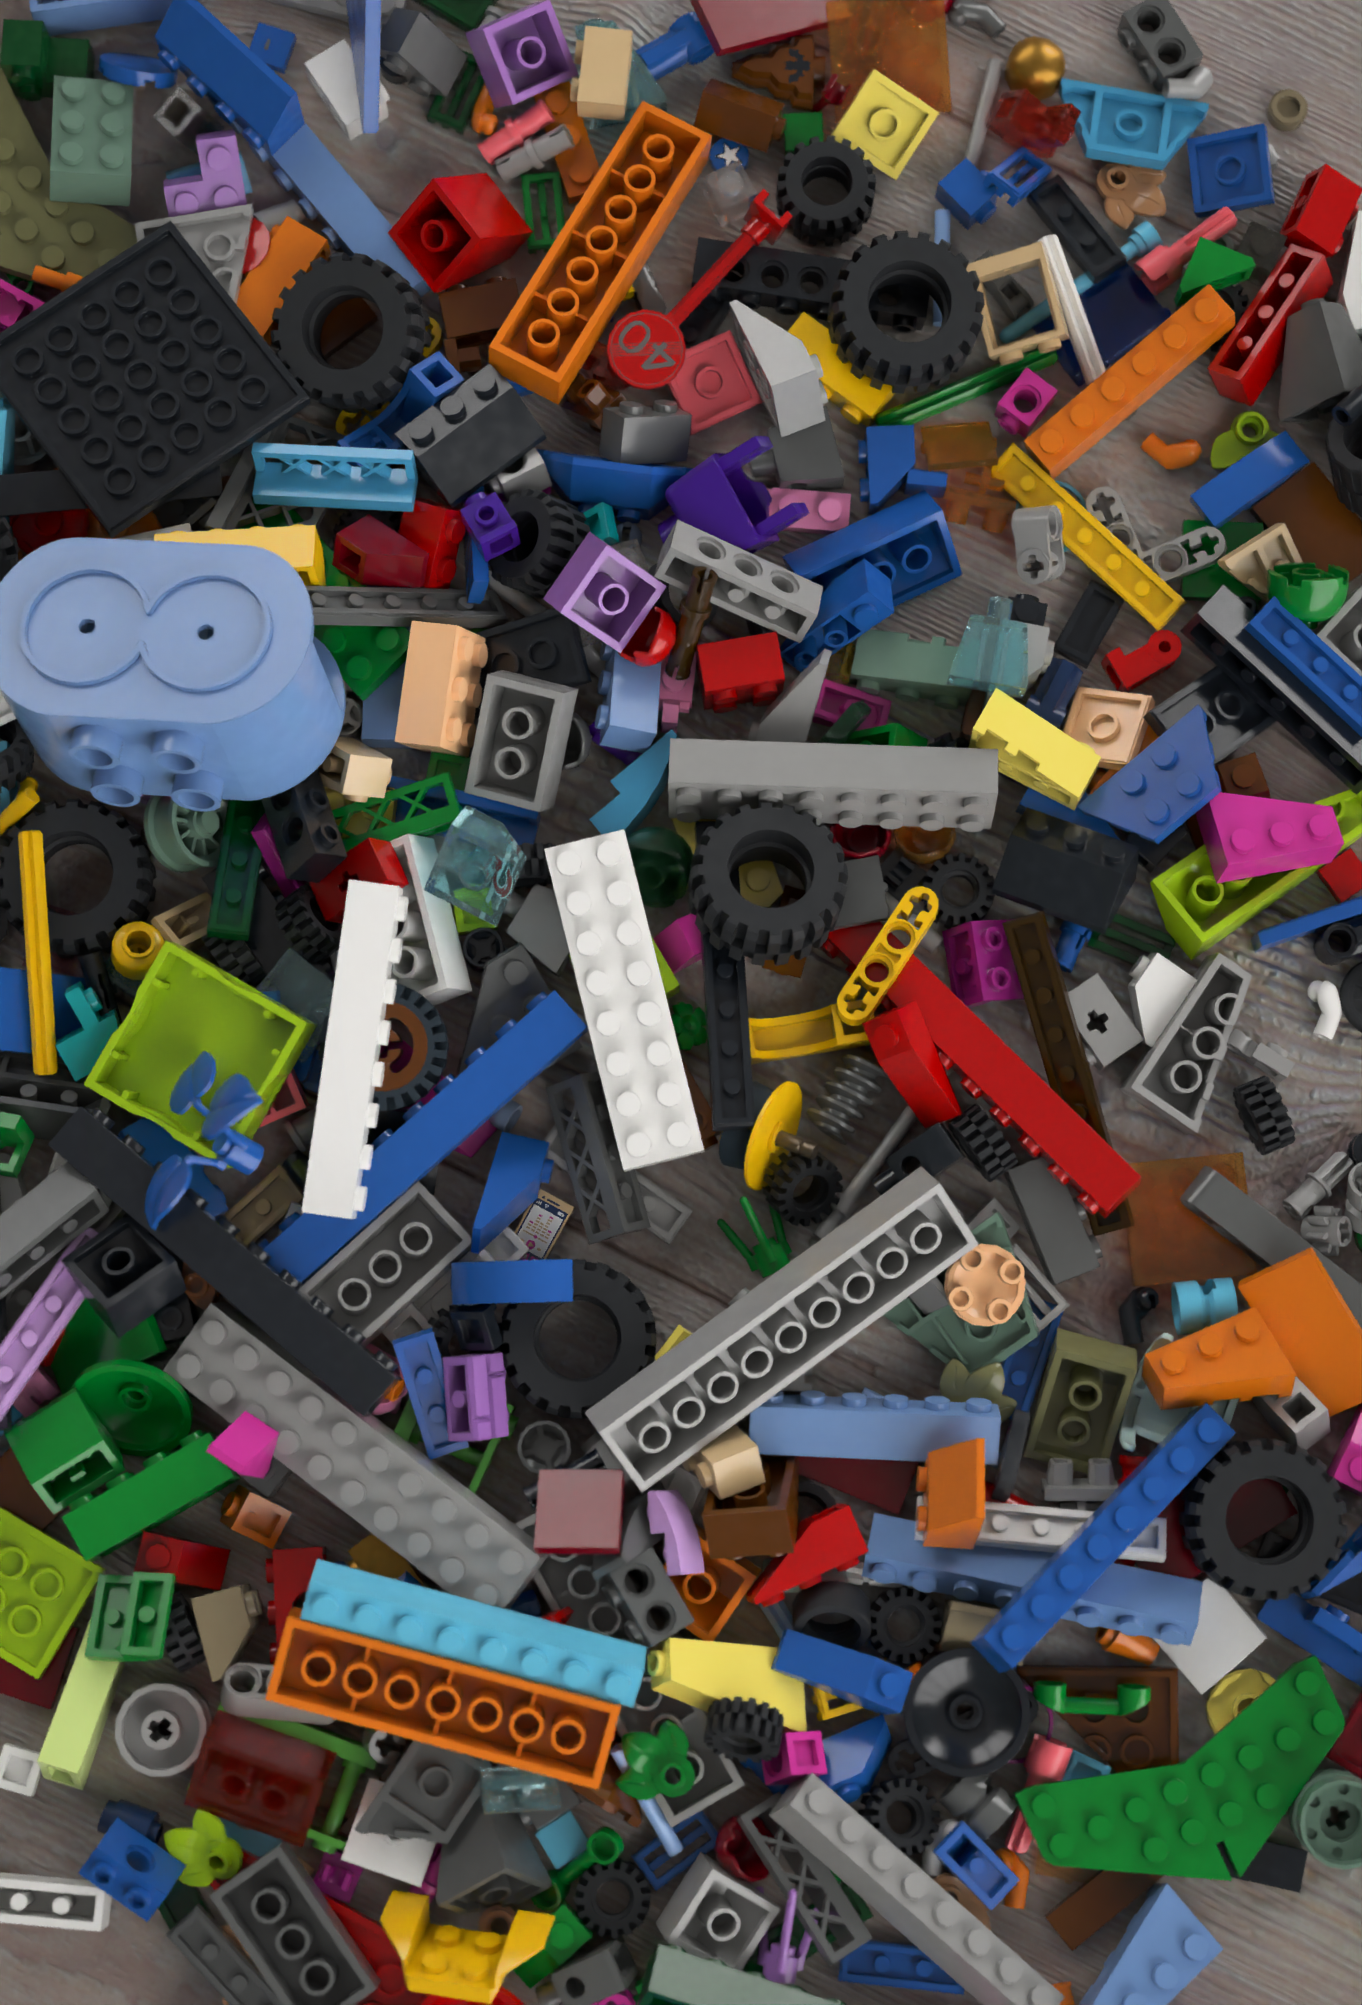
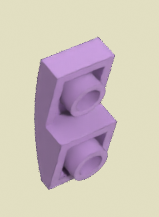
(671, 1516)

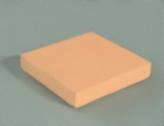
(1109, 723)

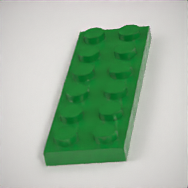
(361, 652)

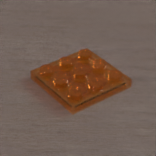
(895, 38)
(1168, 1238)

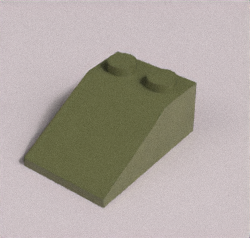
(1080, 1399)

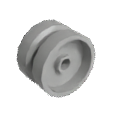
(139, 1731)

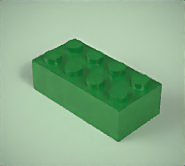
(149, 1498)

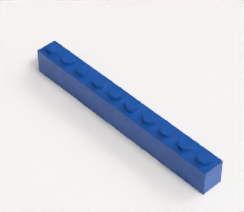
(434, 1130)

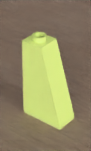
(79, 1719)

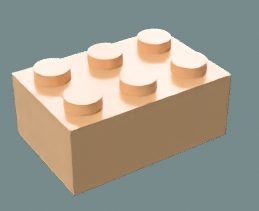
(441, 688)

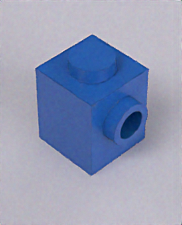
(966, 195)

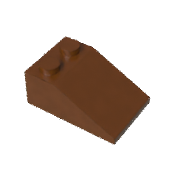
(759, 1518)

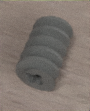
(846, 1096)

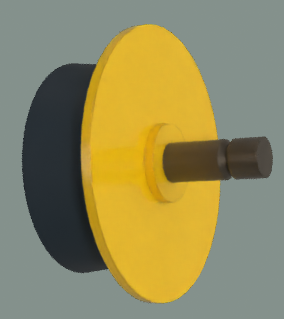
(773, 1133)

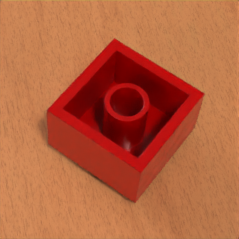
(740, 672)

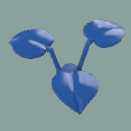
(228, 1105)

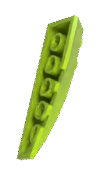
(1204, 912)

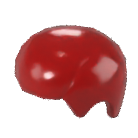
(652, 639)

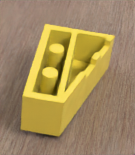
(1035, 750)

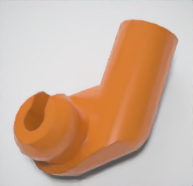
(482, 114)
(1173, 455)

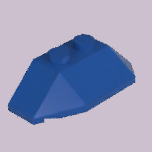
(631, 489)

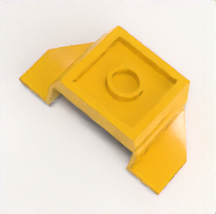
(455, 1959)

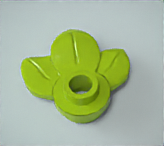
(1234, 445)
(201, 1848)

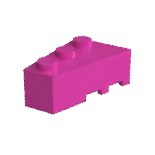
(1266, 835)

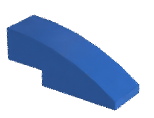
(1248, 480)

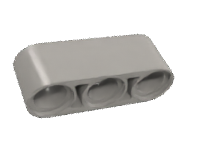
(253, 1703)

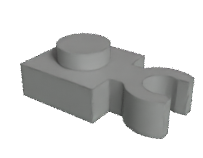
(1268, 1059)

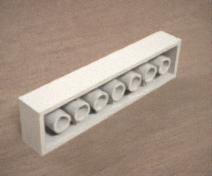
(624, 1000)

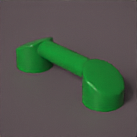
(1129, 1699)
(602, 1847)

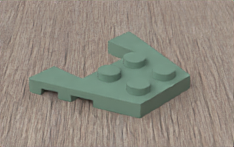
(953, 1337)

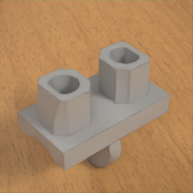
(1078, 1492)

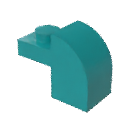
(84, 1045)

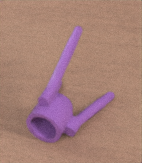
(781, 1962)

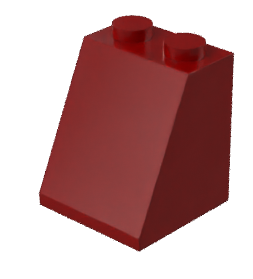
(459, 229)

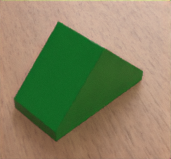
(1213, 266)

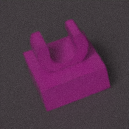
(337, 1876)

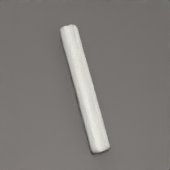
(1073, 311)

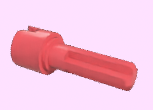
(1165, 263)
(1044, 1763)

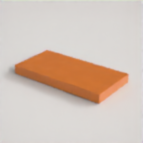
(1311, 1327)

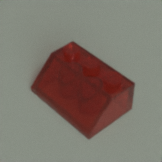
(259, 1778)

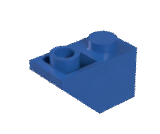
(887, 458)

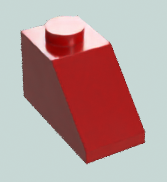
(188, 1560)

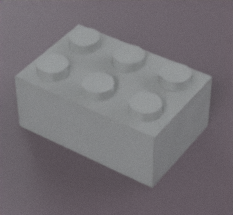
(520, 740)

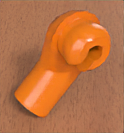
(1017, 1895)

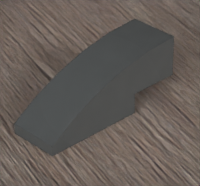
(634, 1534)

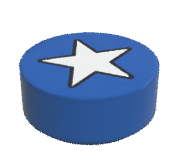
(726, 152)

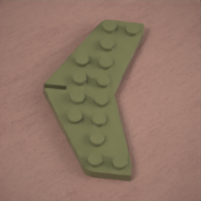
(42, 230)

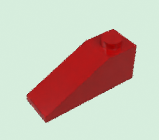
(912, 1063)

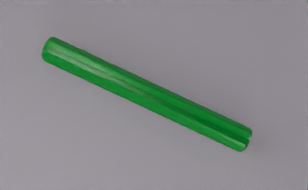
(964, 389)

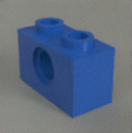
(132, 1869)

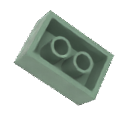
(91, 141)

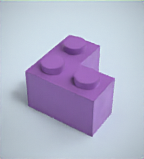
(220, 180)

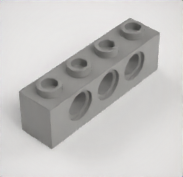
(744, 582)

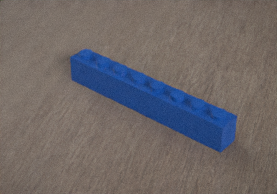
(1102, 1538)

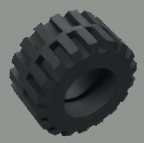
(830, 161)
(549, 538)

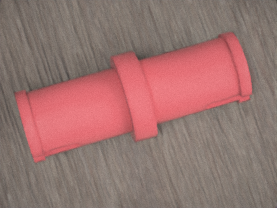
(516, 132)

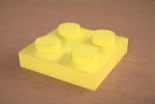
(885, 123)

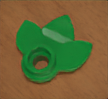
(651, 1759)

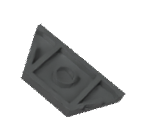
(425, 1794)

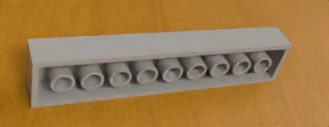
(782, 1328)
(357, 1461)

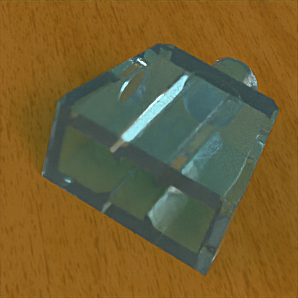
(993, 652)

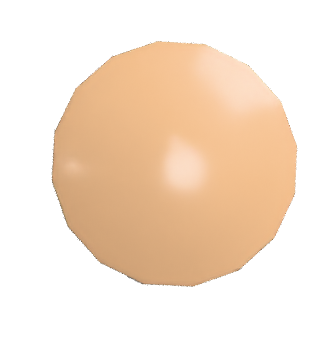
(985, 1285)

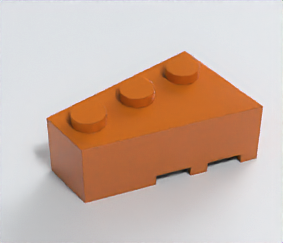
(1218, 1364)

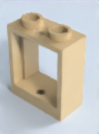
(1007, 264)

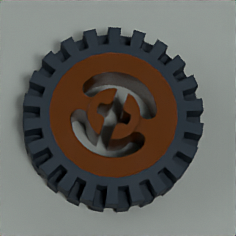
(428, 1054)

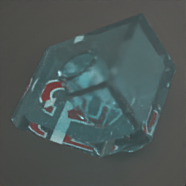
(477, 866)

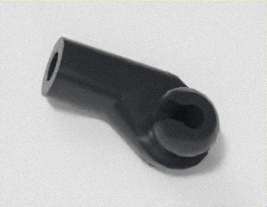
(1133, 1310)

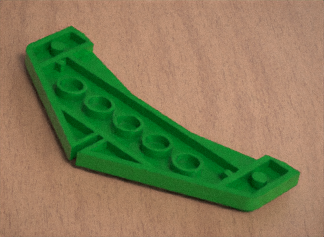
(1177, 1813)

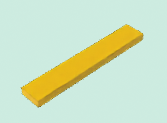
(1090, 539)

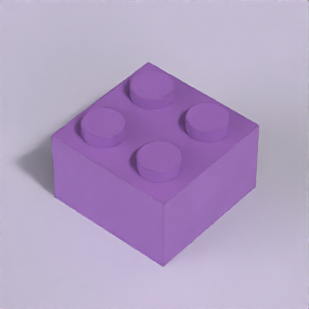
(522, 54)
(604, 592)

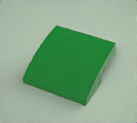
(130, 1617)

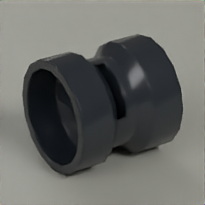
(482, 944)

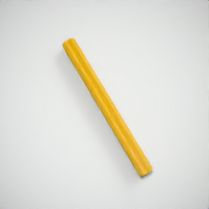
(37, 952)

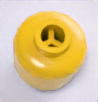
(135, 949)

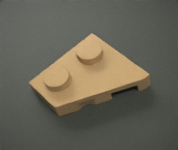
(1252, 559)

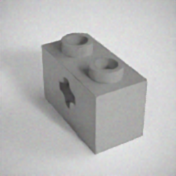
(1117, 1032)

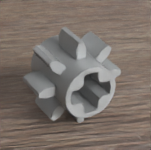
(1327, 1230)

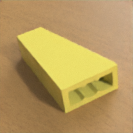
(710, 1670)

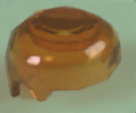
(924, 845)

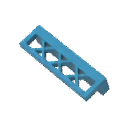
(334, 482)

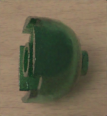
(660, 864)

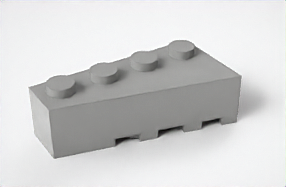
(1180, 1068)

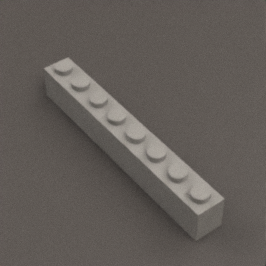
(908, 1897)

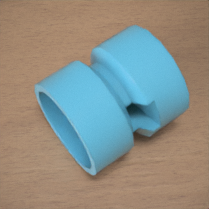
(1202, 1305)

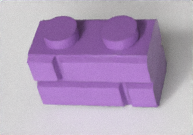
(475, 1396)

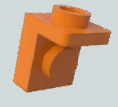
(254, 1516)

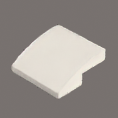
(1220, 1641)

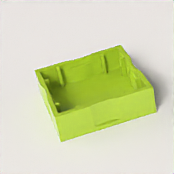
(192, 1009)

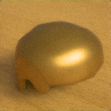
(1035, 66)

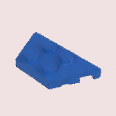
(1161, 783)

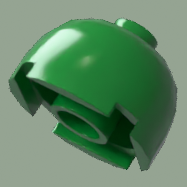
(1309, 591)

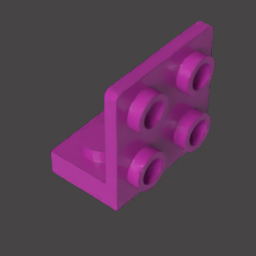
(981, 963)

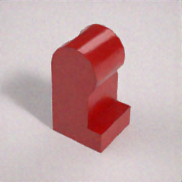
(1143, 663)

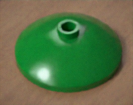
(137, 1405)

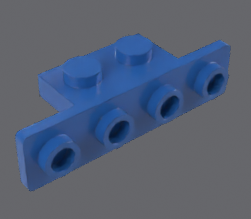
(1317, 1632)

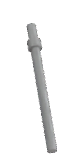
(869, 1170)

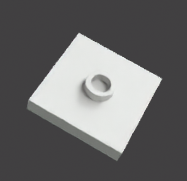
(385, 1854)

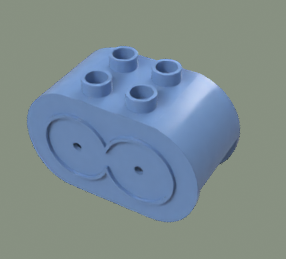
(167, 669)

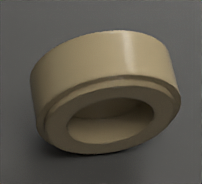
(1287, 110)

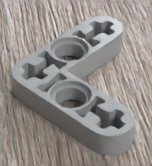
(1193, 538)

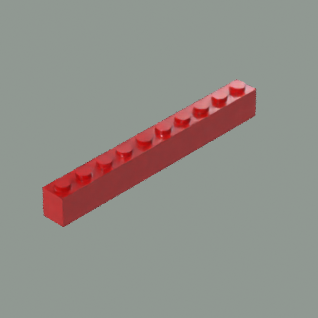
(998, 1076)

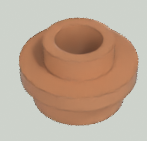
(493, 1912)

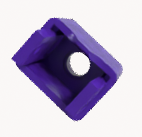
(727, 503)

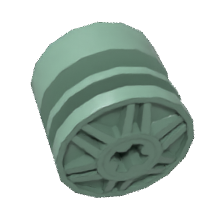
(1337, 1843)

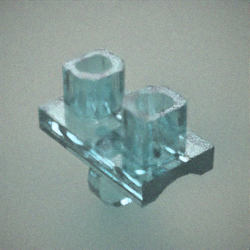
(517, 1791)

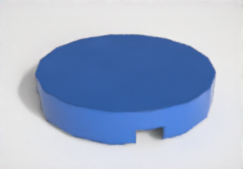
(136, 70)

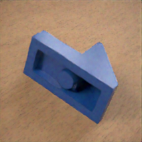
(975, 1865)

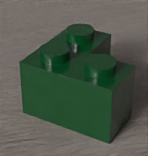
(33, 58)

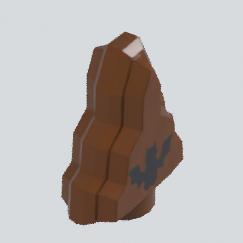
(786, 71)

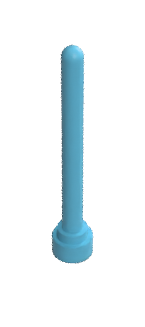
(1141, 242)

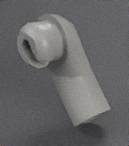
(1191, 87)

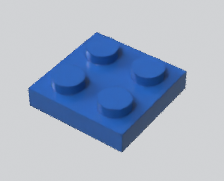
(1230, 170)

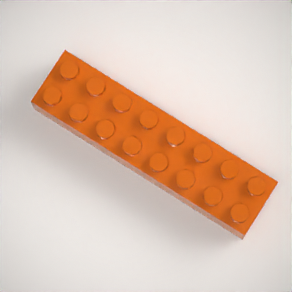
(599, 252)
(443, 1702)

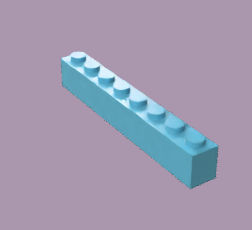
(474, 1633)

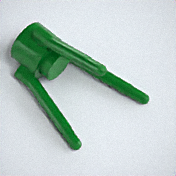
(769, 1254)

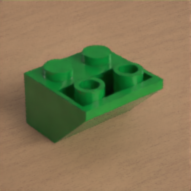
(65, 1450)

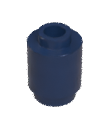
(136, 1816)

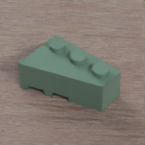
(906, 668)

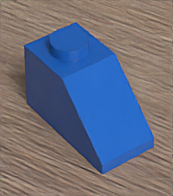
(855, 1758)

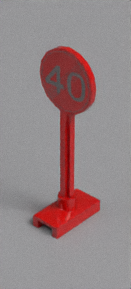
(647, 345)

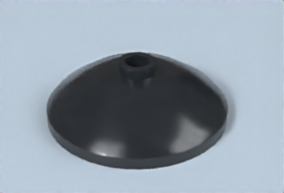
(991, 1732)

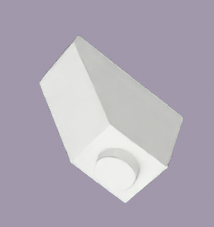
(1156, 994)

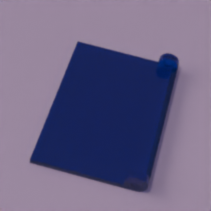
(1119, 315)

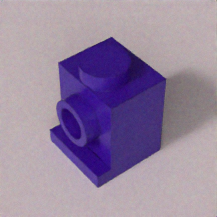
(489, 525)

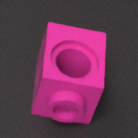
(1029, 388)
(798, 1756)

